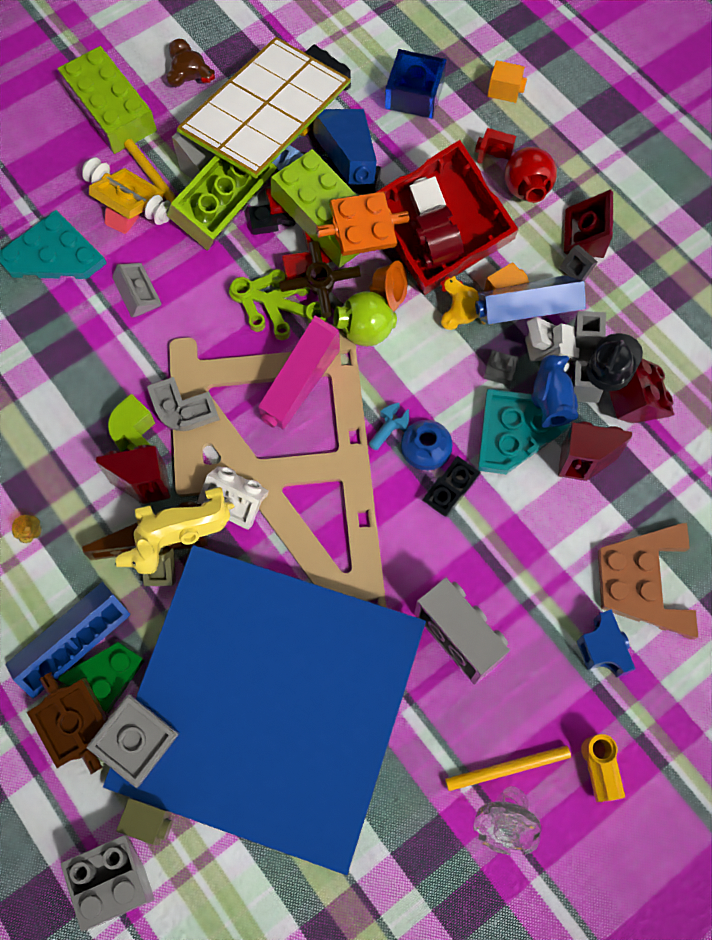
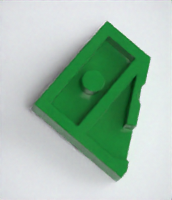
(106, 673)

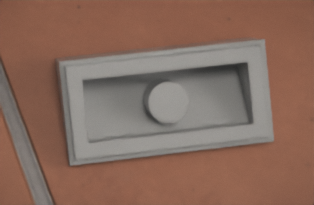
(135, 288)

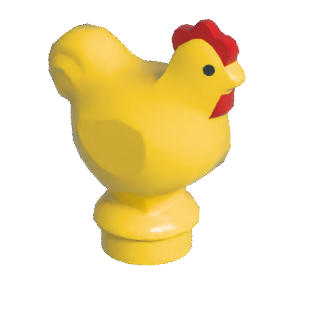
(462, 306)

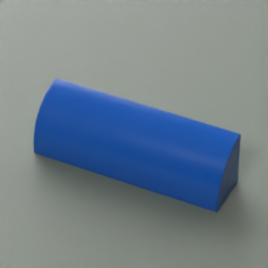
(67, 639)

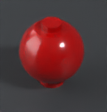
(530, 174)

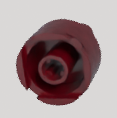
(437, 237)

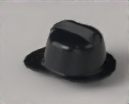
(614, 362)

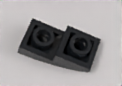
(451, 487)

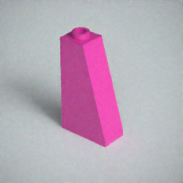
(300, 373)

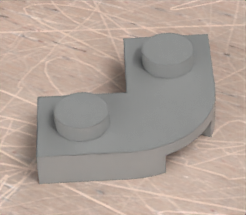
(179, 413)

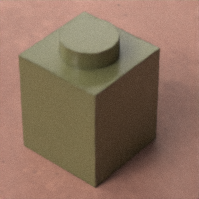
(145, 822)

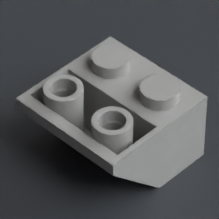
(106, 883)

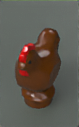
(187, 65)

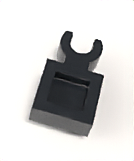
(264, 222)

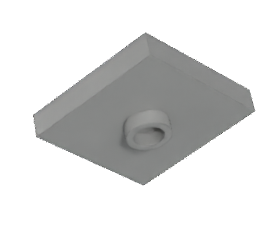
(132, 740)

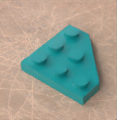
(51, 251)
(512, 431)

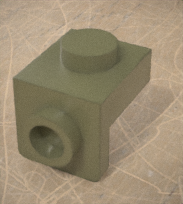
(165, 572)

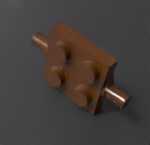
(68, 721)

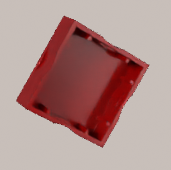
(475, 210)

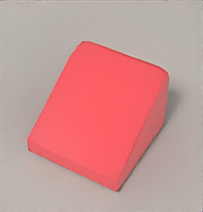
(119, 222)

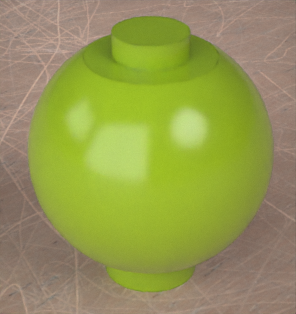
(365, 318)

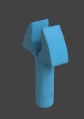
(389, 425)

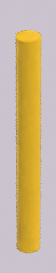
(149, 169)
(507, 768)

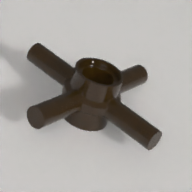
(320, 288)

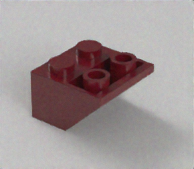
(644, 396)
(590, 449)
(137, 473)

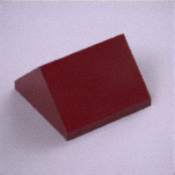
(590, 225)

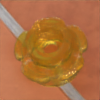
(21, 523)

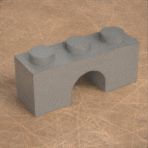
(589, 331)

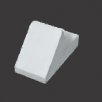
(539, 337)

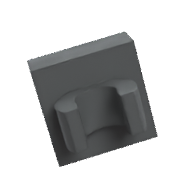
(578, 263)
(501, 368)

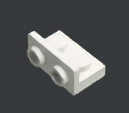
(243, 493)

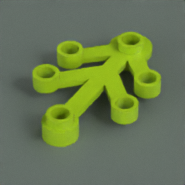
(272, 301)

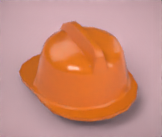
(391, 283)

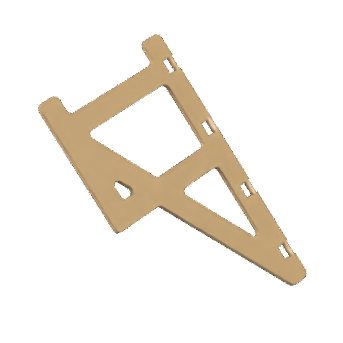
(347, 465)

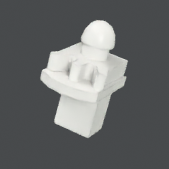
(564, 344)

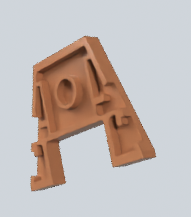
(633, 580)

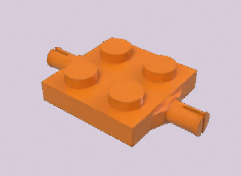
(362, 223)

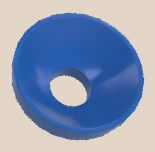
(424, 456)

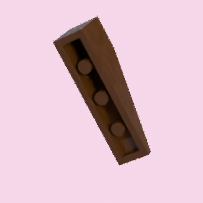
(123, 541)

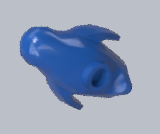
(555, 392)

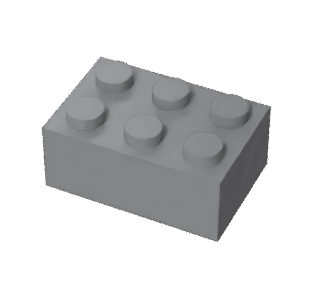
(461, 630)

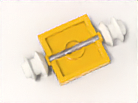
(125, 192)

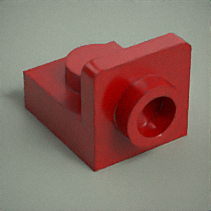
(496, 144)

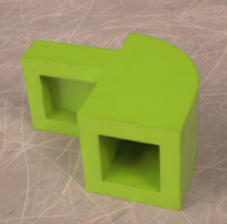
(129, 423)

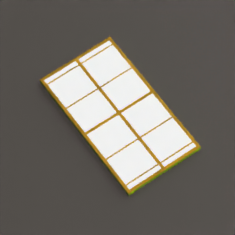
(264, 106)

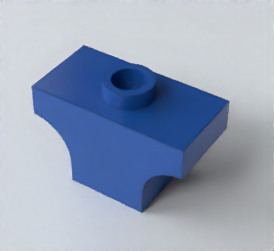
(606, 646)

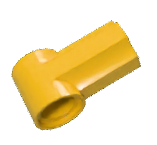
(605, 771)

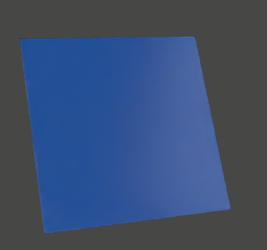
(275, 705)

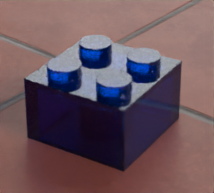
(415, 83)

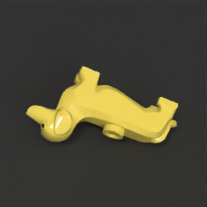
(173, 527)

